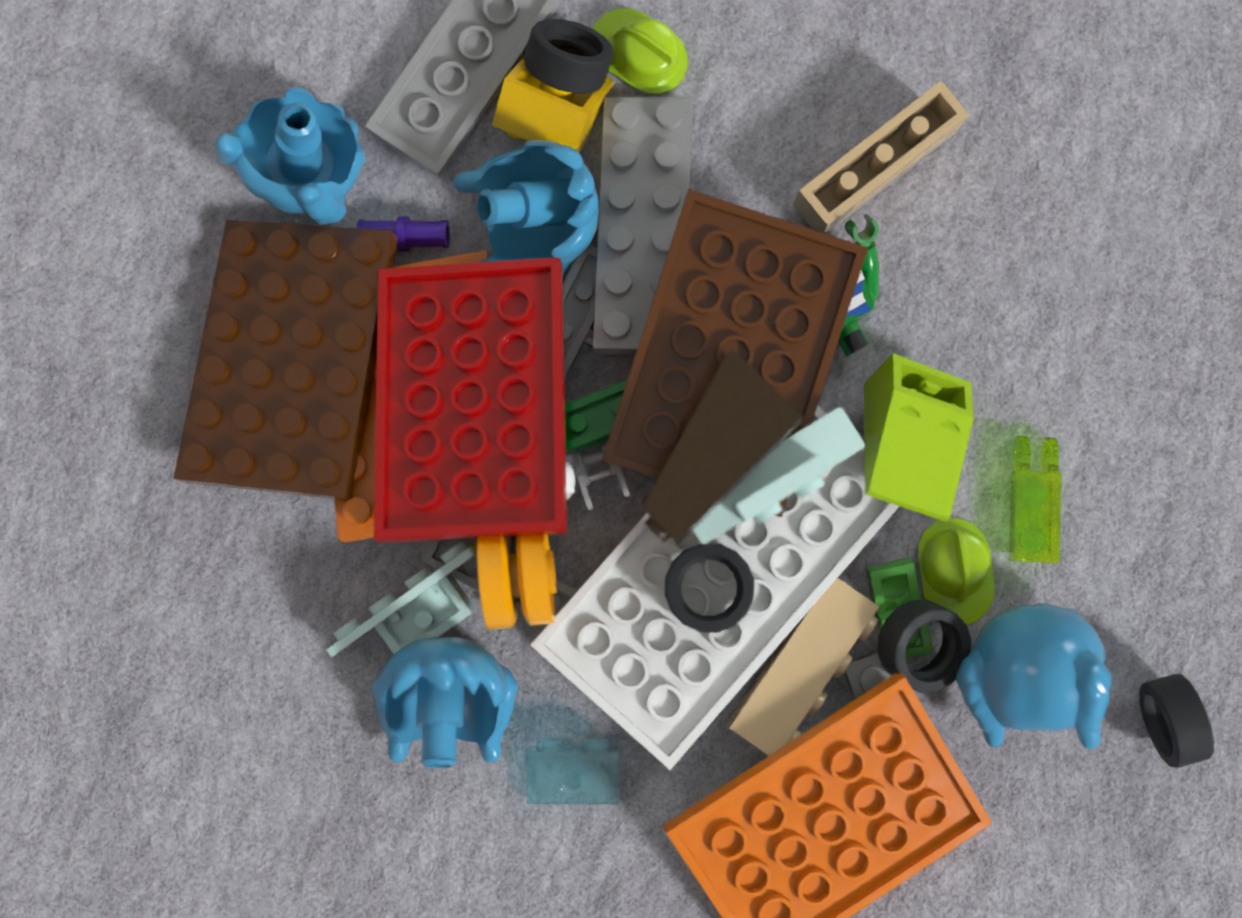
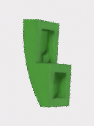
(892, 586)

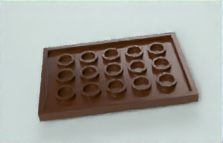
(739, 286)
(286, 359)

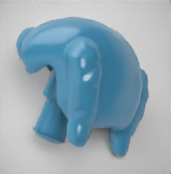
(296, 154)
(535, 202)
(1036, 673)
(442, 694)

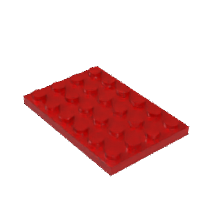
(470, 401)

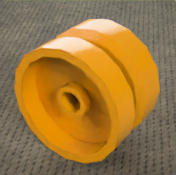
(513, 575)

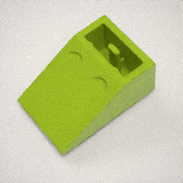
(915, 435)

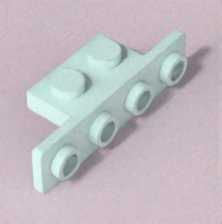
(788, 469)
(425, 611)

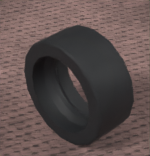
(568, 56)
(744, 590)
(900, 627)
(1176, 720)

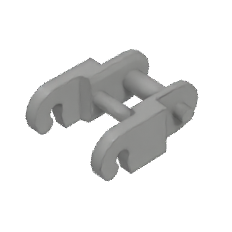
(585, 479)

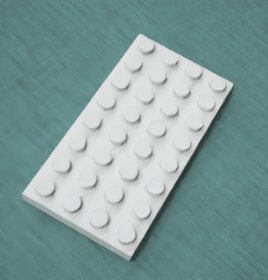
(671, 680)

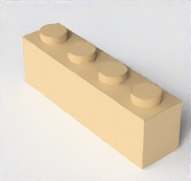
(880, 158)
(802, 667)

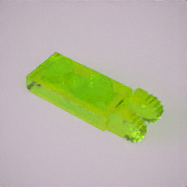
(1035, 504)

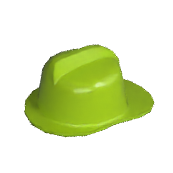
(644, 50)
(957, 568)

